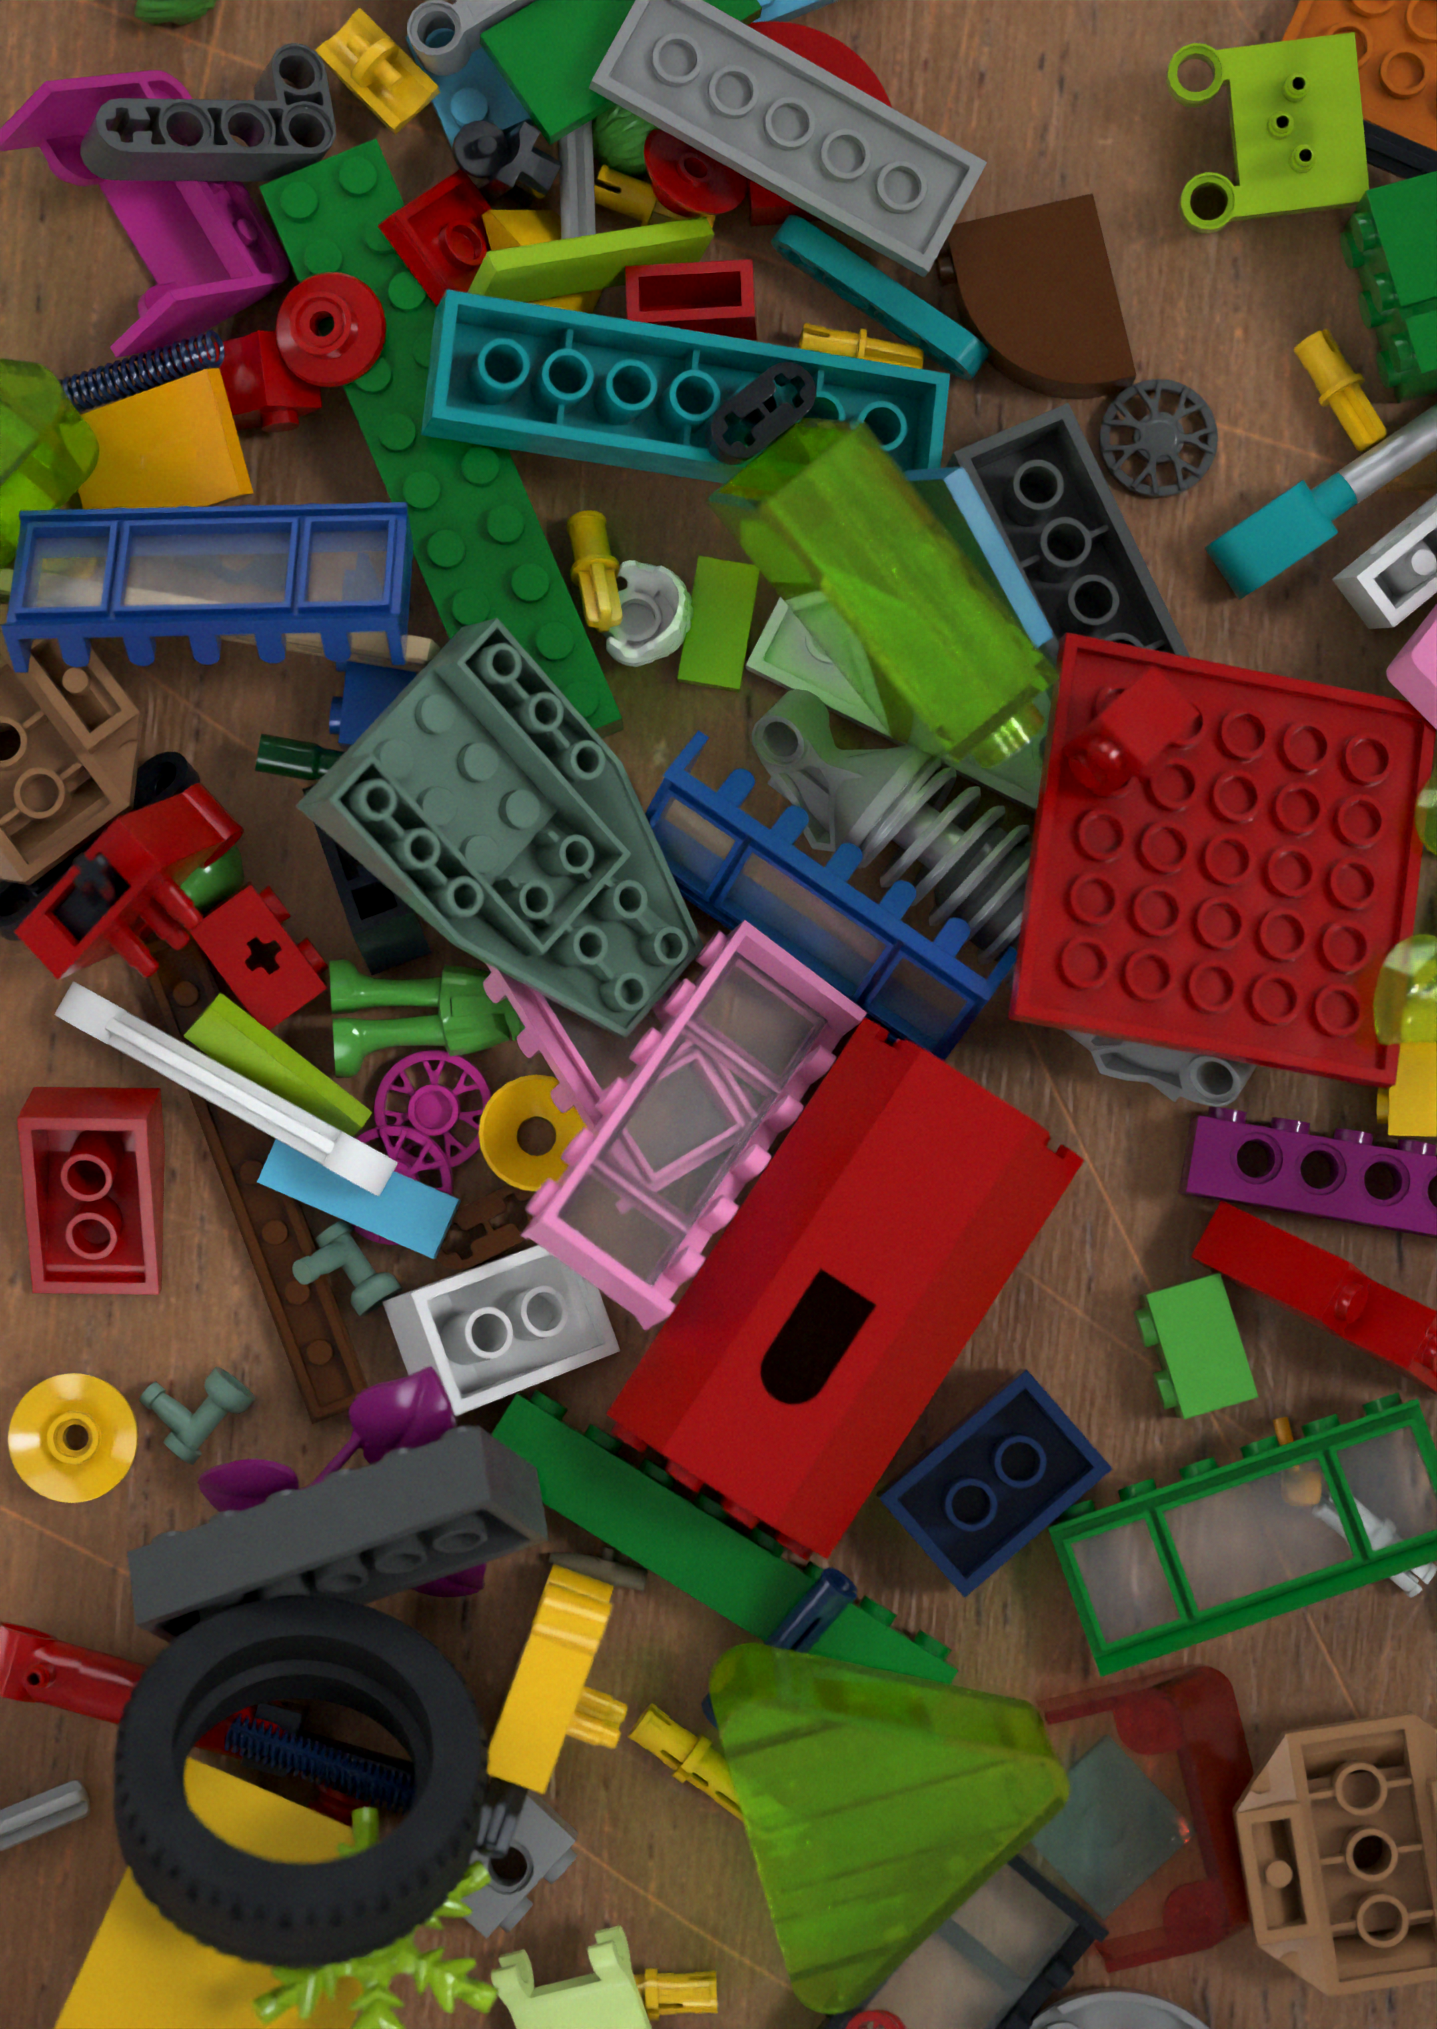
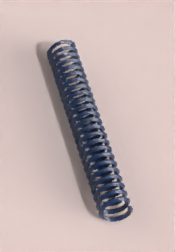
(84, 387)

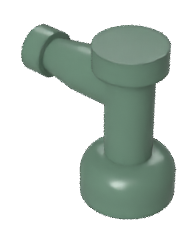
(341, 1250)
(190, 1429)

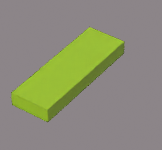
(256, 1053)

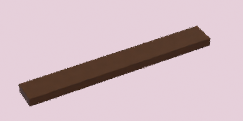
(268, 1220)

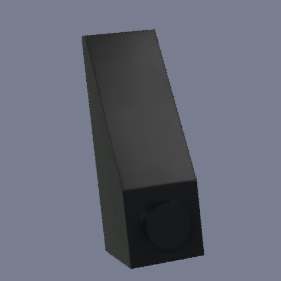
(379, 919)

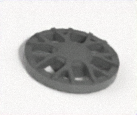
(1158, 438)

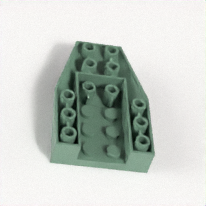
(513, 832)

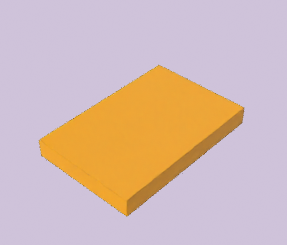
(167, 448)

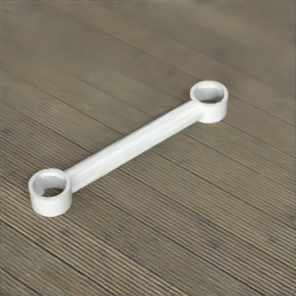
(226, 1089)

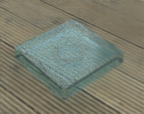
(1111, 1828)

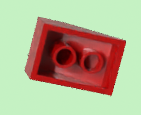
(93, 1189)

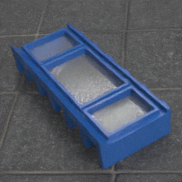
(210, 577)
(861, 948)

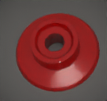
(688, 179)
(350, 346)

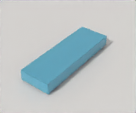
(403, 1213)

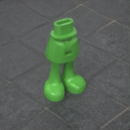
(464, 1021)

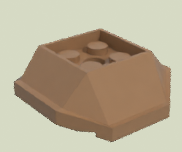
(72, 758)
(1296, 1840)

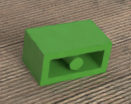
(1195, 1347)

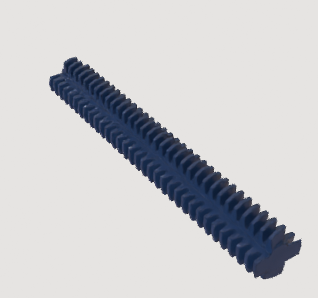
(320, 1764)

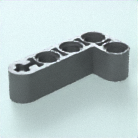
(134, 143)

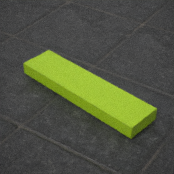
(588, 260)

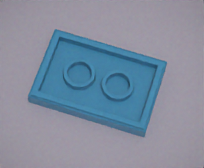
(966, 519)

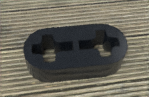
(750, 402)

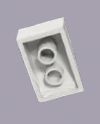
(501, 1326)

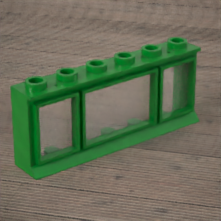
(1252, 1534)

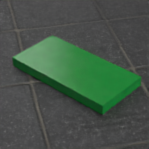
(556, 48)

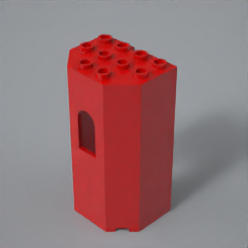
(900, 1191)

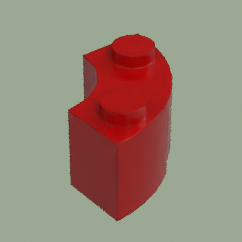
(260, 384)

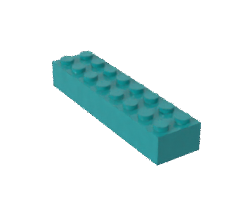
(645, 390)

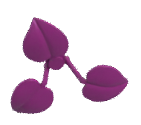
(383, 1419)

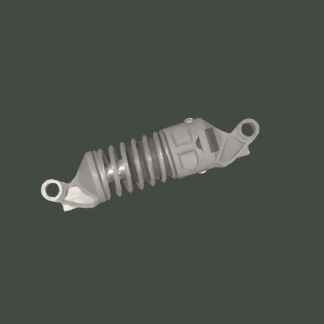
(984, 872)

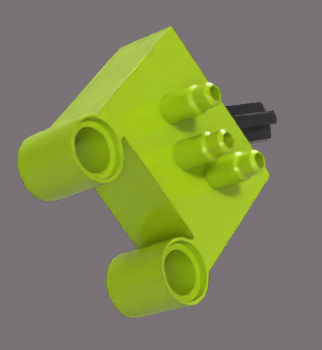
(1292, 129)

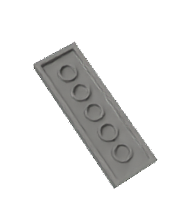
(789, 127)

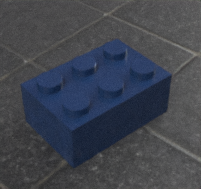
(993, 1481)

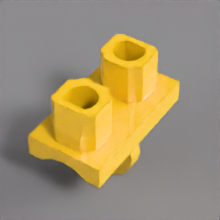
(377, 71)

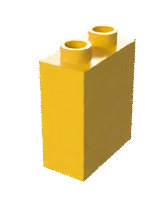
(157, 1977)

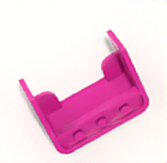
(194, 236)

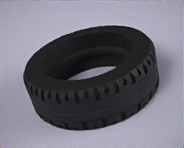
(279, 1908)

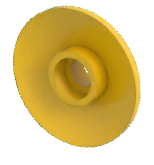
(40, 1443)

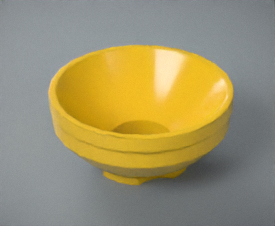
(499, 1124)

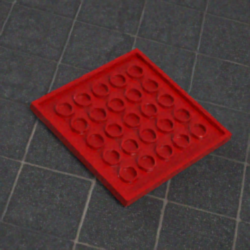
(1238, 886)

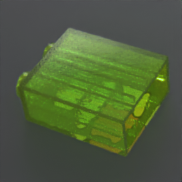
(887, 592)

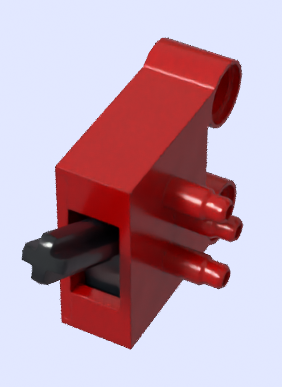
(131, 886)

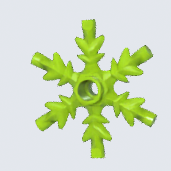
(375, 1971)

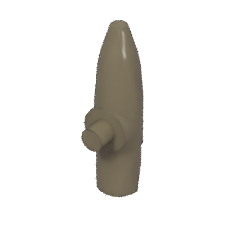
(603, 1568)

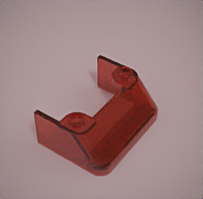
(1199, 1718)

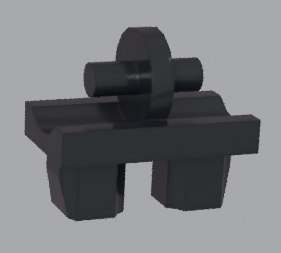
(508, 161)

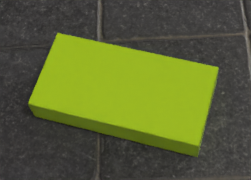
(720, 624)

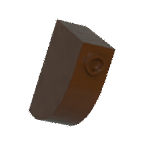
(1041, 298)

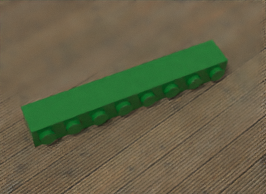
(695, 1544)

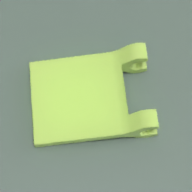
(586, 2002)

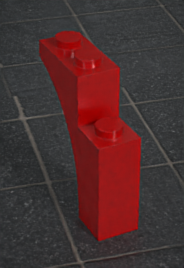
(1322, 1291)

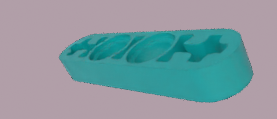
(880, 297)

